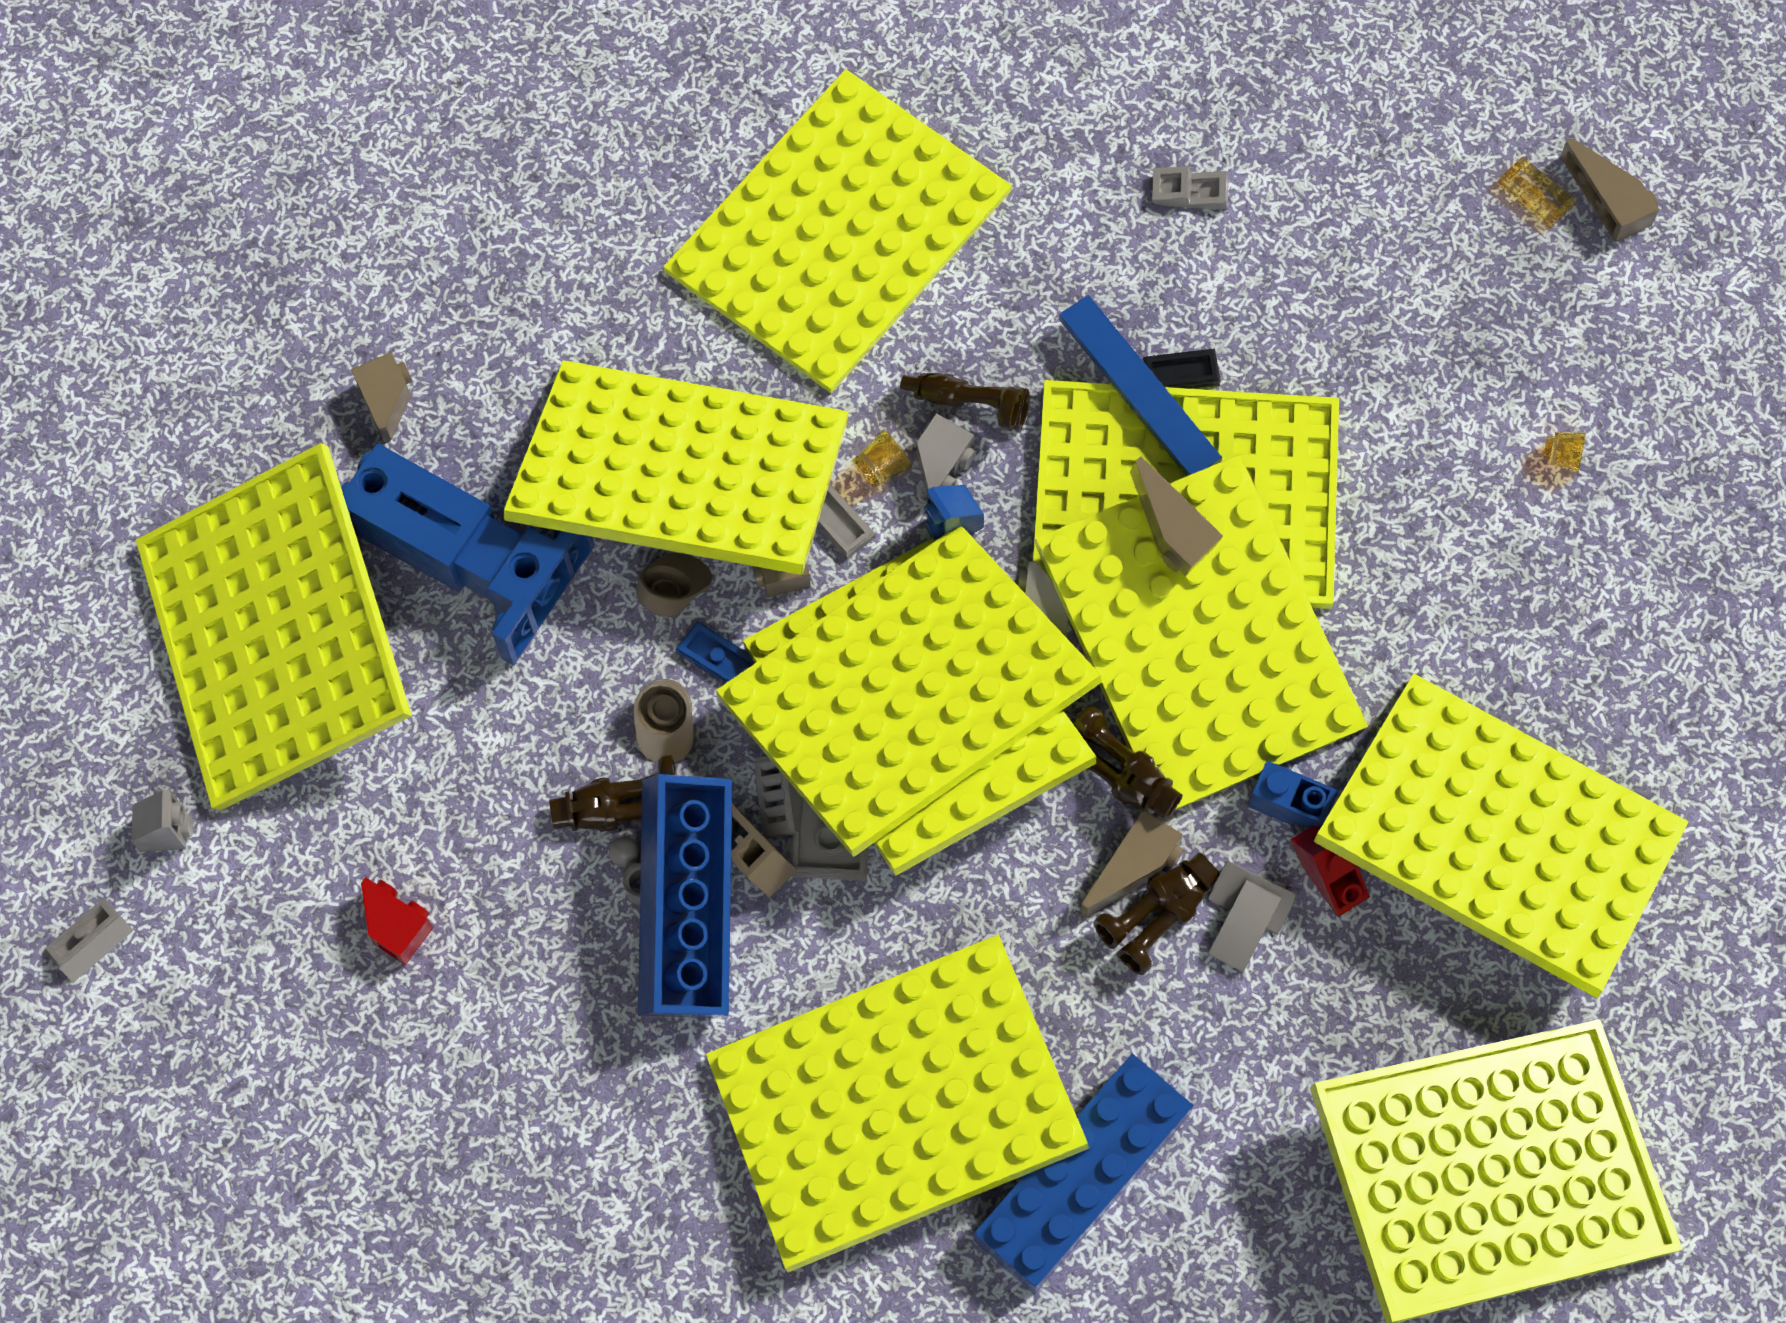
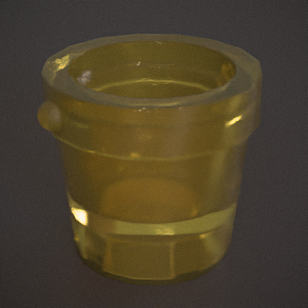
(881, 460)

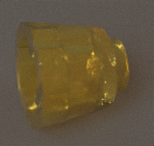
(1565, 450)

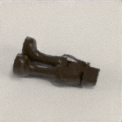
(947, 390)
(1139, 779)
(599, 802)
(1174, 894)

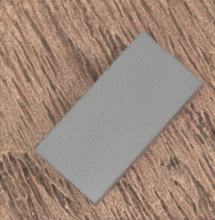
(843, 525)

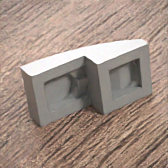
(1192, 190)
(1244, 926)

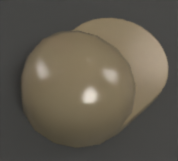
(672, 583)
(664, 720)

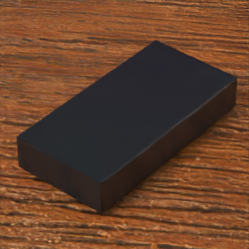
(1185, 369)

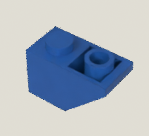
(950, 508)
(1292, 796)

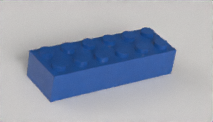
(685, 897)
(1064, 1201)

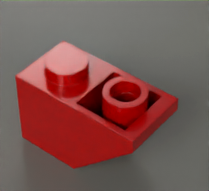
(1332, 875)
(393, 924)

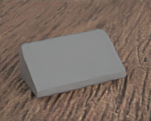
(1231, 883)
(88, 940)

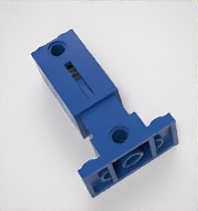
(462, 544)

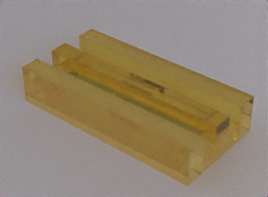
(1528, 202)

